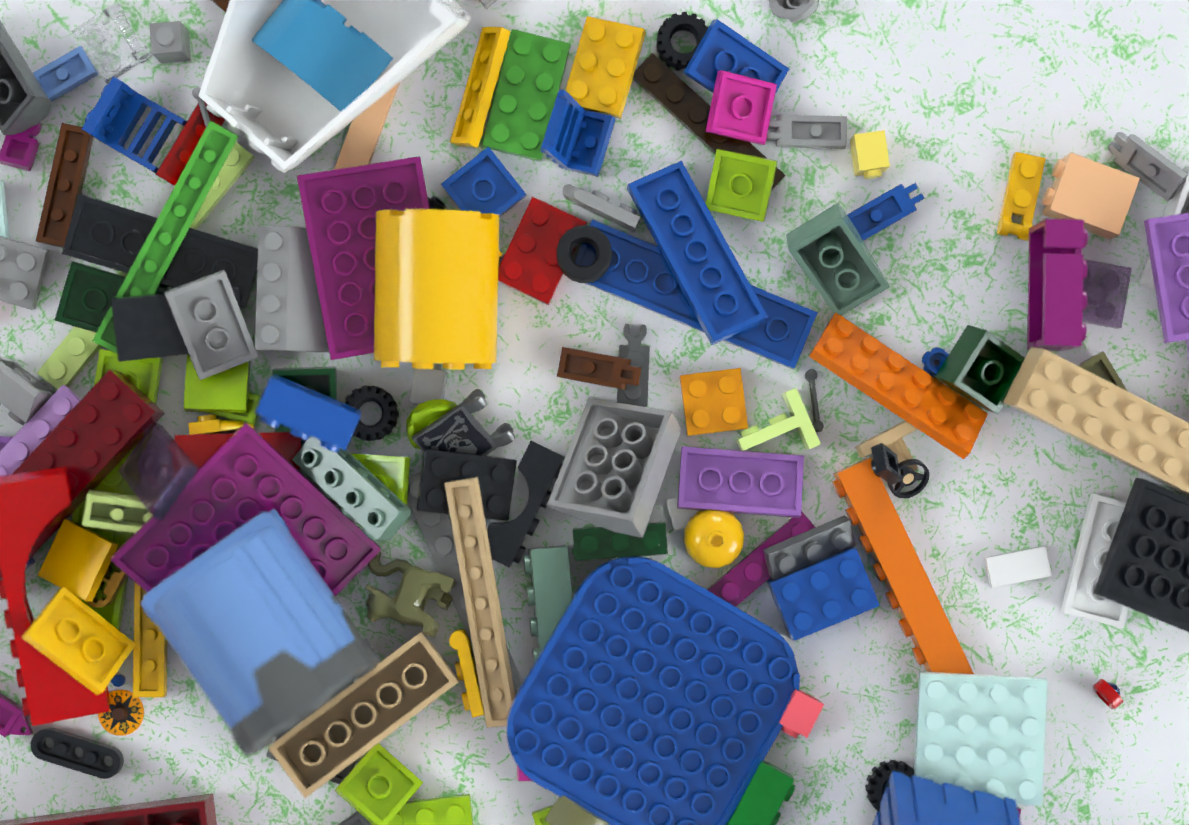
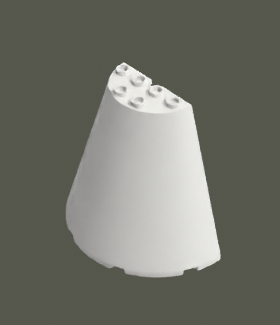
(281, 109)

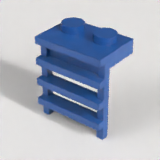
(117, 116)
(577, 136)

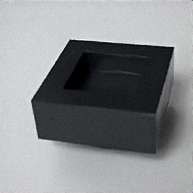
(885, 464)

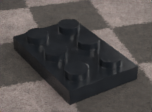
(493, 474)

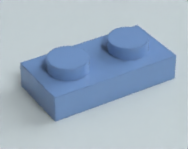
(66, 73)

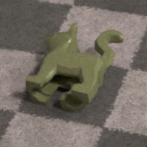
(412, 595)

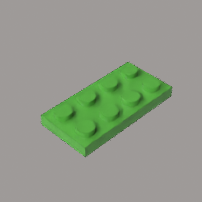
(526, 94)

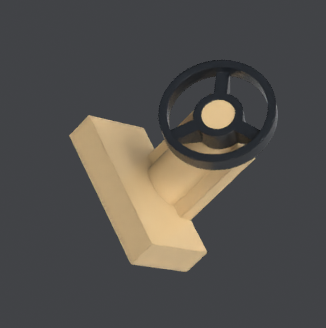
(893, 440)

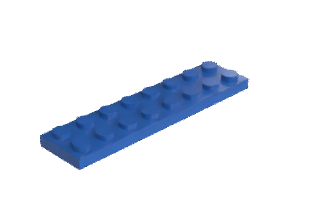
(644, 278)

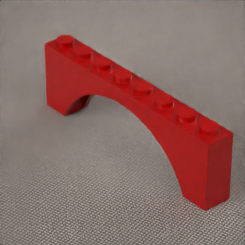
(26, 507)

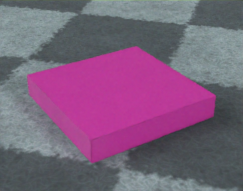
(741, 107)

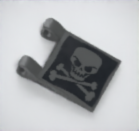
(462, 432)

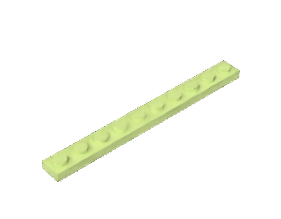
(78, 346)

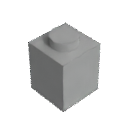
(170, 42)
(428, 384)

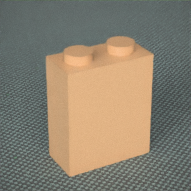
(1090, 194)

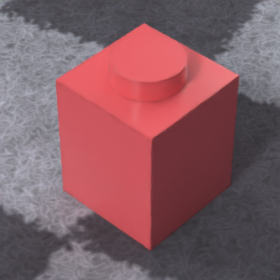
(800, 714)

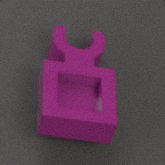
(20, 149)

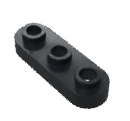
(64, 753)

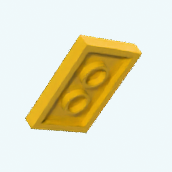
(605, 65)
(79, 640)

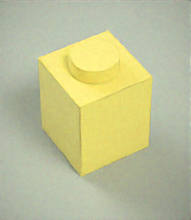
(869, 154)

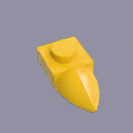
(210, 425)

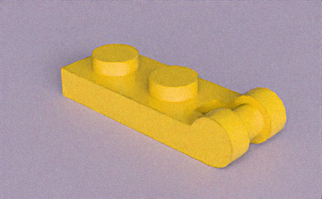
(1021, 195)
(467, 671)

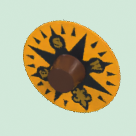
(124, 715)

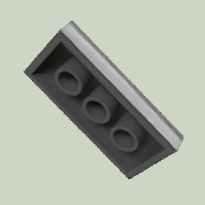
(21, 95)

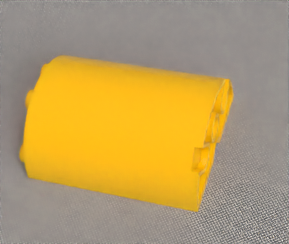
(436, 288)

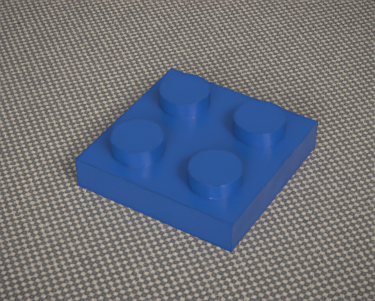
(484, 186)

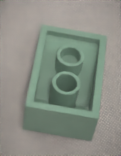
(836, 260)

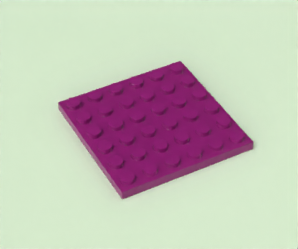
(230, 491)

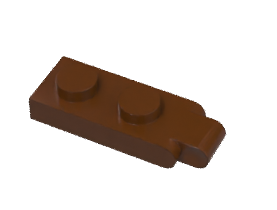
(597, 369)

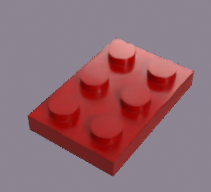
(532, 257)

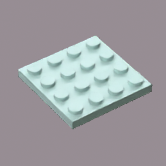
(982, 733)

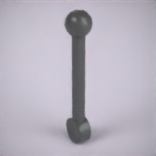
(811, 376)

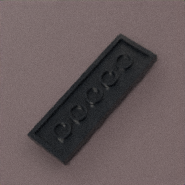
(115, 236)

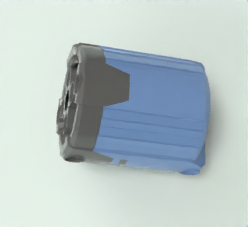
(260, 631)

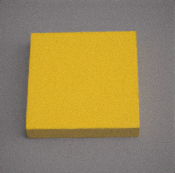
(78, 560)

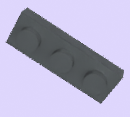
(809, 547)

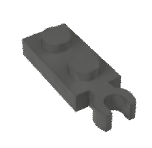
(639, 358)

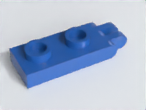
(884, 210)

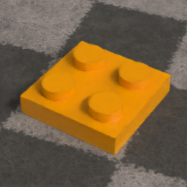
(713, 402)

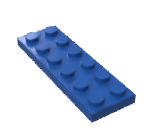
(696, 252)

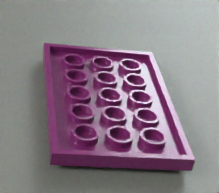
(342, 239)

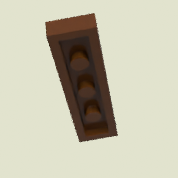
(64, 184)

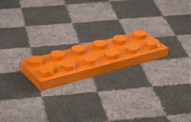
(899, 385)

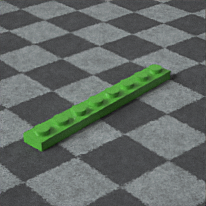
(173, 222)

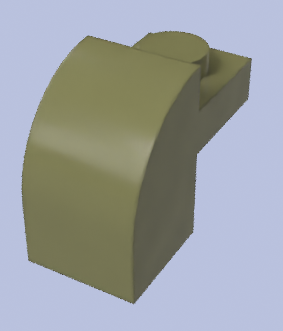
(570, 813)

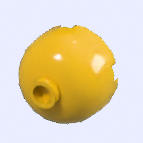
(713, 538)

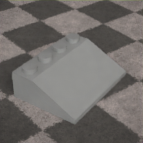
(287, 293)
(616, 465)

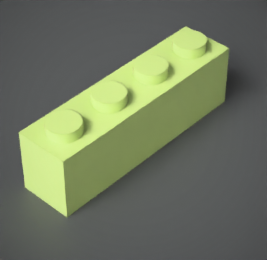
(114, 511)

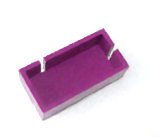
(1056, 284)

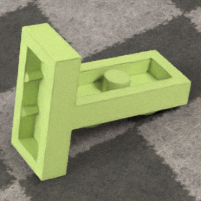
(781, 424)

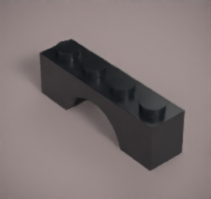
(539, 468)

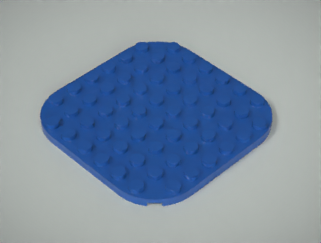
(651, 699)

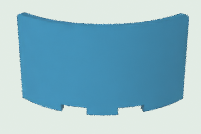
(322, 50)

